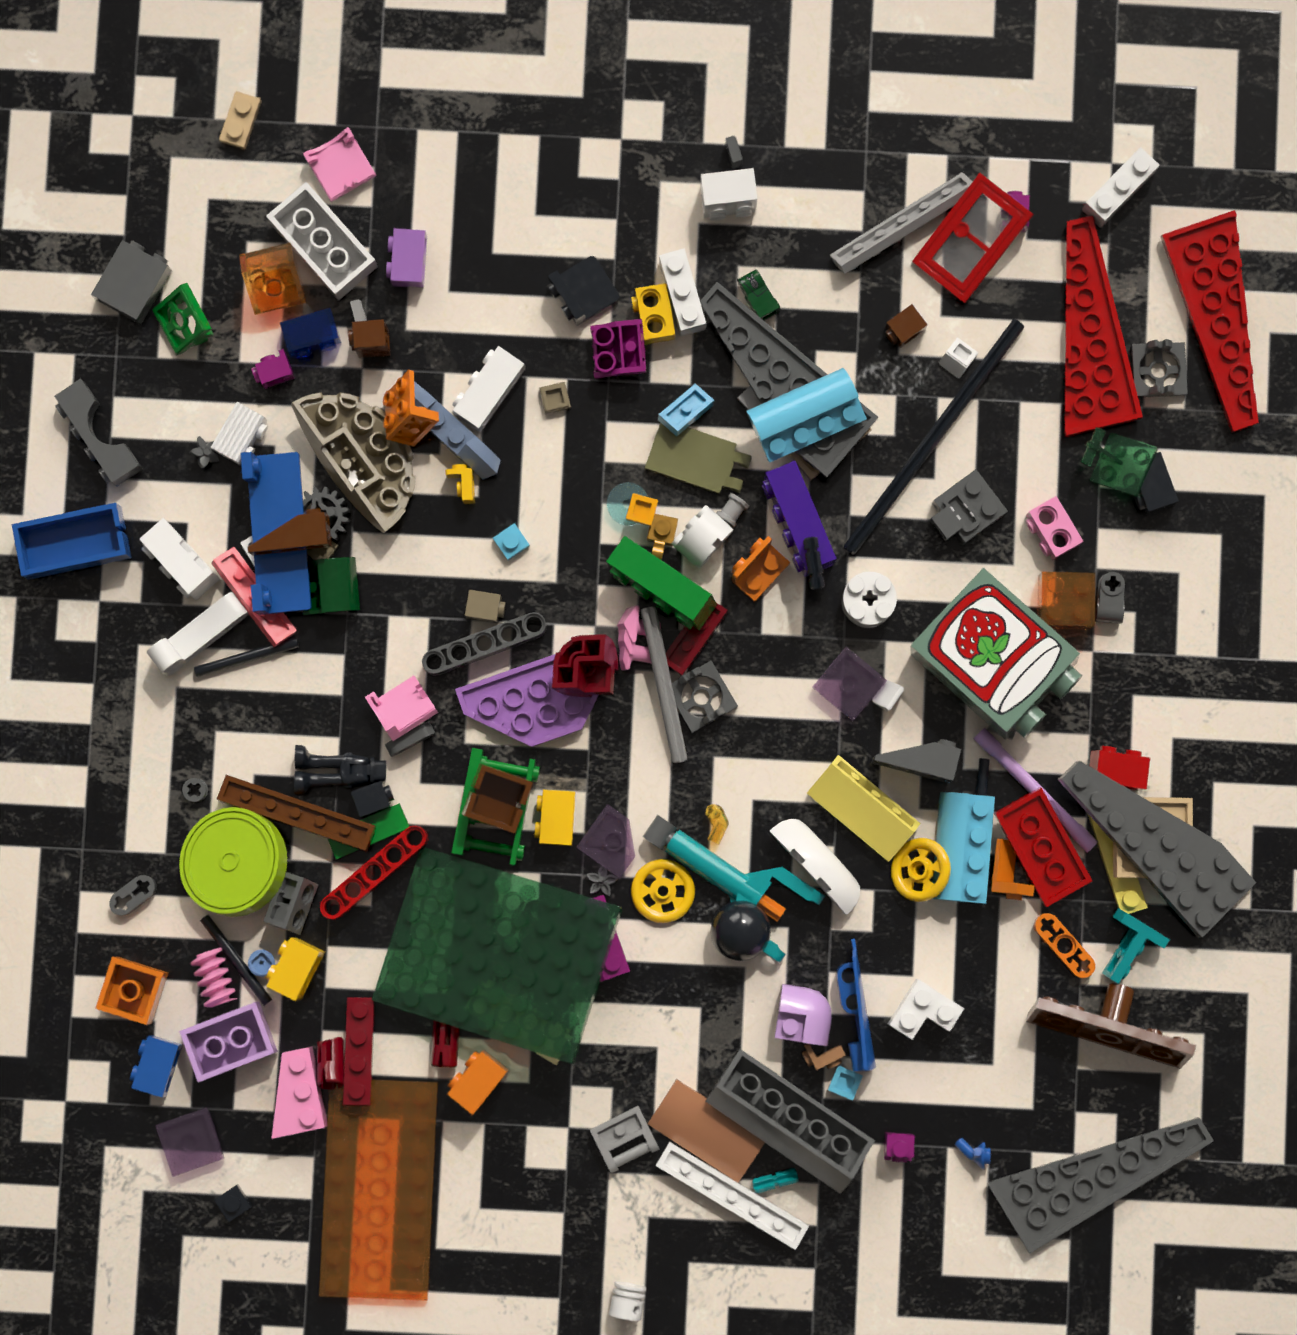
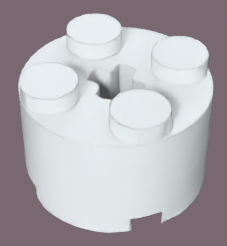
(702, 536)
(858, 610)

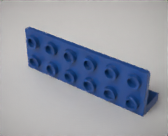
(274, 500)

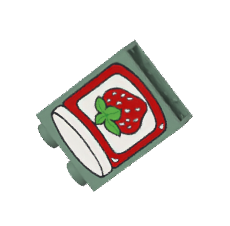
(997, 656)

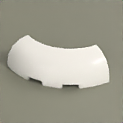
(818, 862)

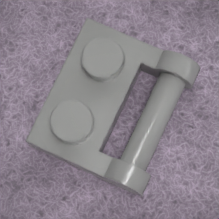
(619, 1131)

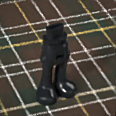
(354, 770)

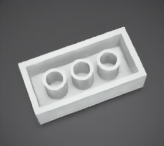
(322, 241)

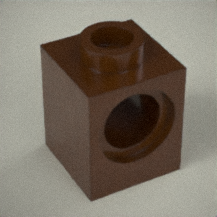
(905, 326)

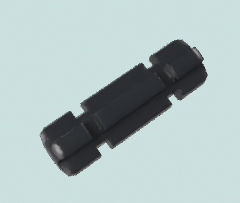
(813, 563)

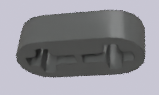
(410, 739)
(128, 890)

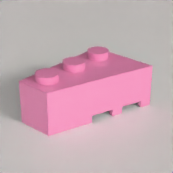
(298, 1096)

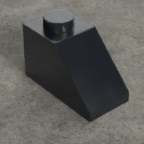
(1157, 488)

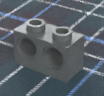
(291, 903)

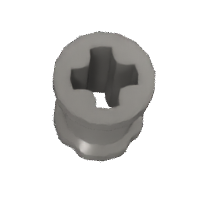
(732, 509)

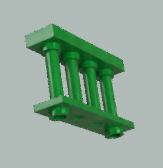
(464, 841)

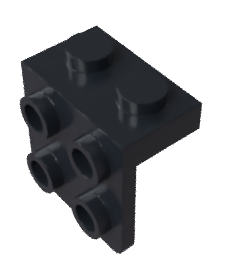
(583, 290)

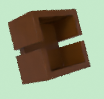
(497, 798)

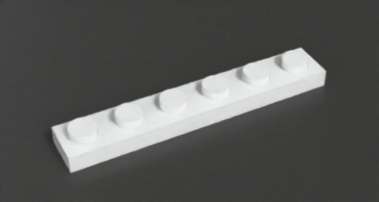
(732, 1195)

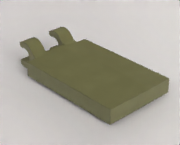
(696, 459)

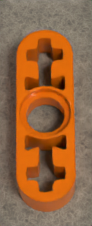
(1075, 945)

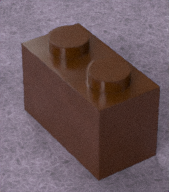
(369, 338)

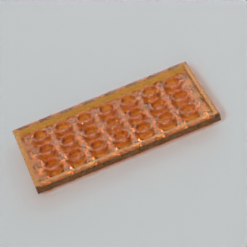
(379, 1193)

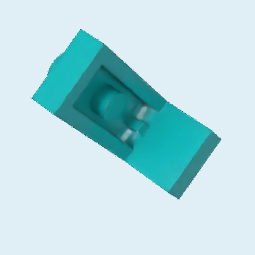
(1130, 946)

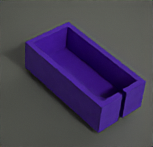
(797, 514)

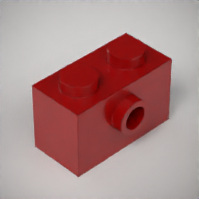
(1126, 769)

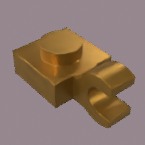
(662, 533)

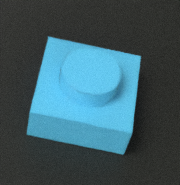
(511, 541)
(845, 1082)

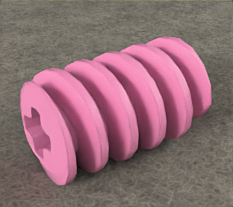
(213, 978)

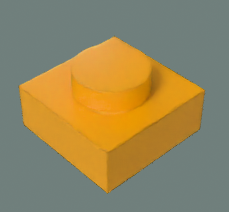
(642, 509)

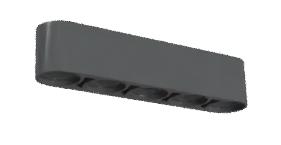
(470, 644)

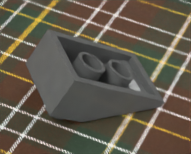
(929, 760)

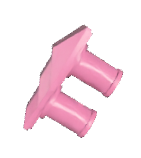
(628, 628)

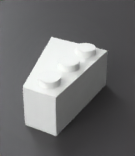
(178, 560)

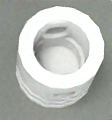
(627, 1301)

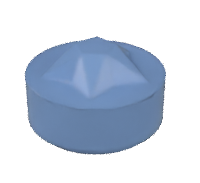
(260, 962)

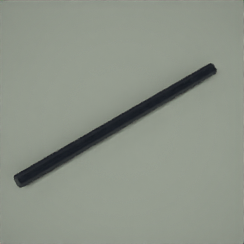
(933, 436)

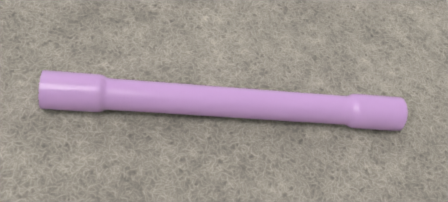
(995, 749)

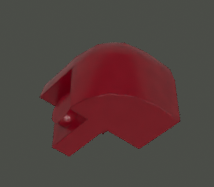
(585, 666)

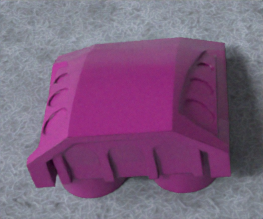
(618, 348)

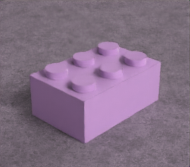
(228, 1041)

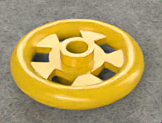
(902, 860)
(655, 912)

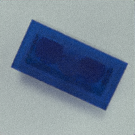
(311, 333)

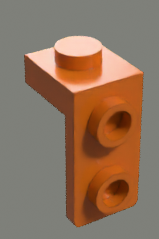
(1004, 873)

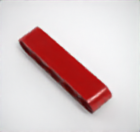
(361, 875)

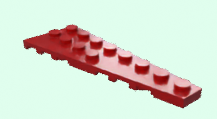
(1211, 285)
(1097, 366)

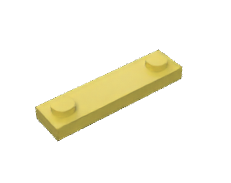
(1125, 890)

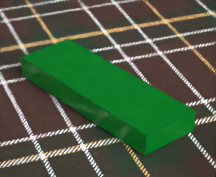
(387, 823)

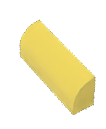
(863, 808)

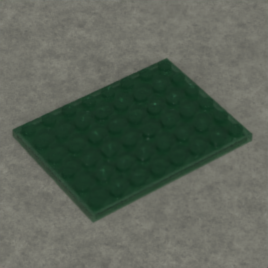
(497, 954)

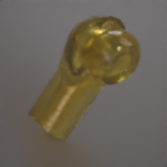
(719, 822)

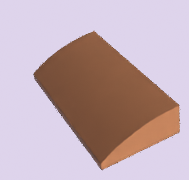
(705, 1131)

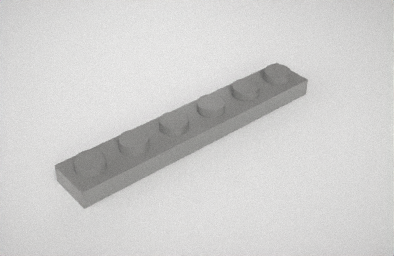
(901, 224)

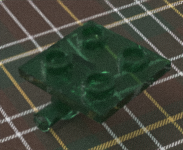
(1121, 463)

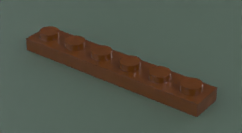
(296, 813)

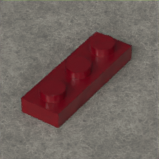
(691, 642)

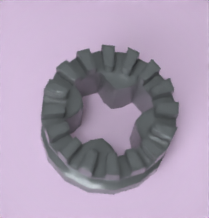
(203, 790)

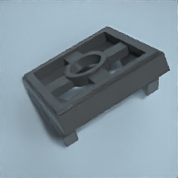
(1177, 350)
(727, 701)

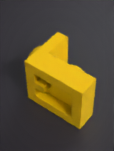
(465, 487)

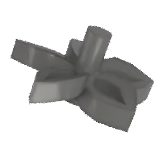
(204, 452)
(602, 881)

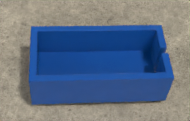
(71, 541)

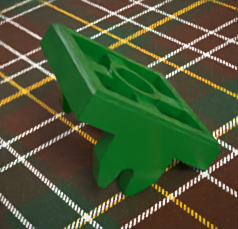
(169, 324)

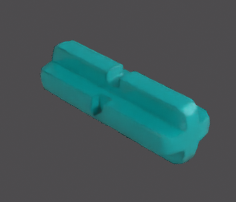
(781, 1179)

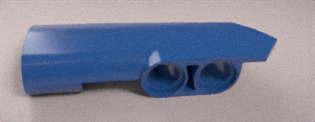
(862, 1051)

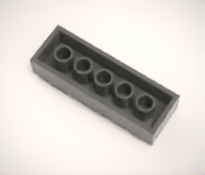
(790, 1121)

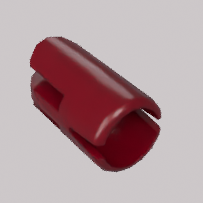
(444, 1045)
(330, 1063)

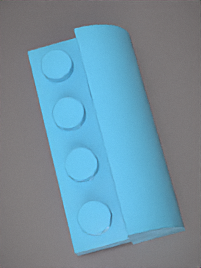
(806, 414)
(966, 836)

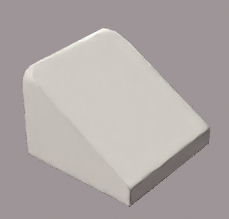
(958, 358)
(888, 695)

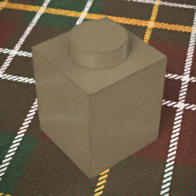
(484, 606)

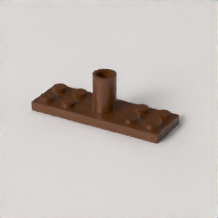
(1112, 1027)

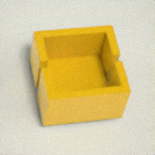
(295, 968)

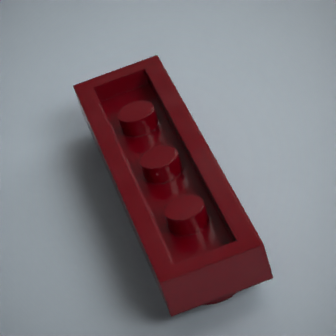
(359, 1051)

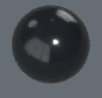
(740, 930)

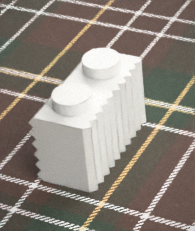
(239, 433)

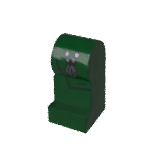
(758, 295)

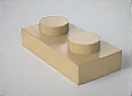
(240, 120)

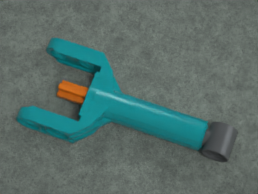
(728, 878)

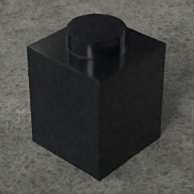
(372, 799)

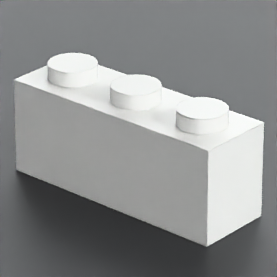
(1120, 187)
(682, 292)
(488, 388)

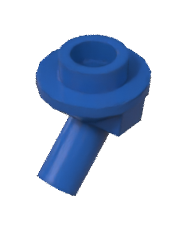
(979, 1155)

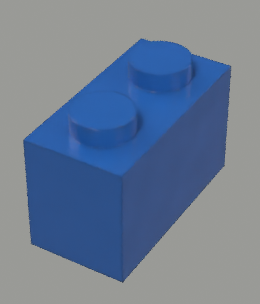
(155, 1066)

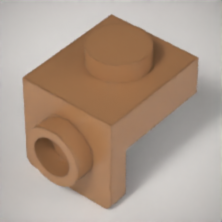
(829, 1058)

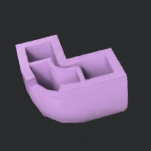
(803, 1016)

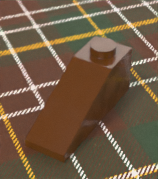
(298, 534)

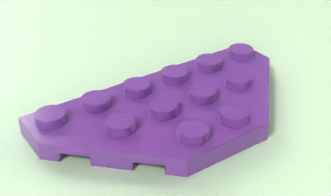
(525, 704)

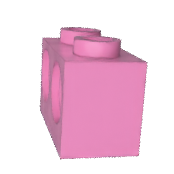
(1060, 525)

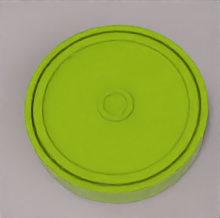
(233, 862)

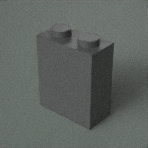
(132, 281)

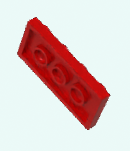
(1043, 847)

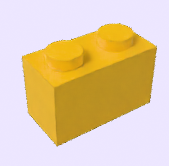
(556, 817)

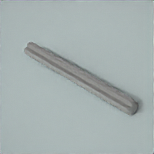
(664, 684)

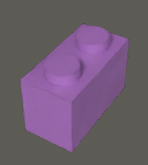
(408, 258)

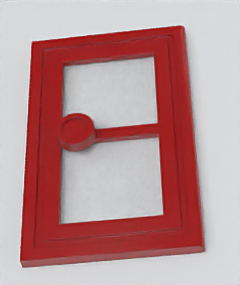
(972, 237)

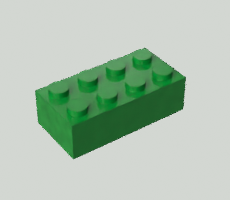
(662, 583)

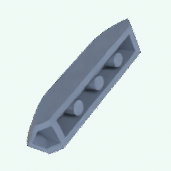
(458, 437)

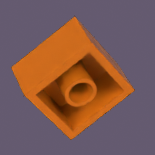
(131, 990)
(478, 1080)

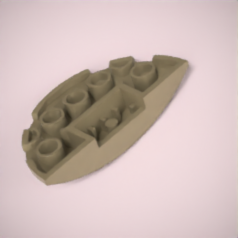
(357, 455)

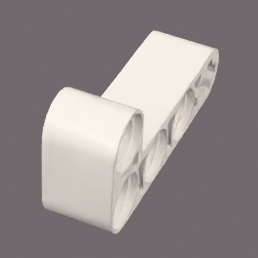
(197, 635)

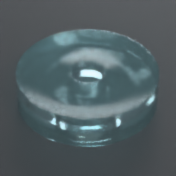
(617, 497)

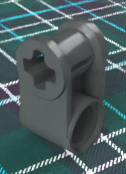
(1110, 604)

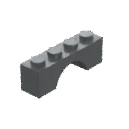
(80, 406)

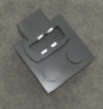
(966, 509)

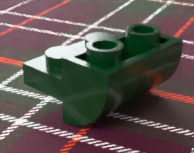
(333, 585)

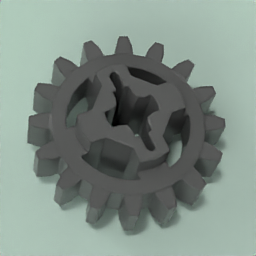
(335, 513)

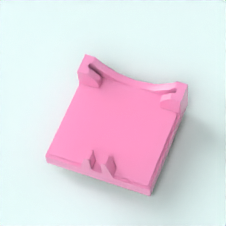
(340, 165)
(402, 707)

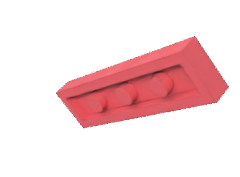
(239, 579)

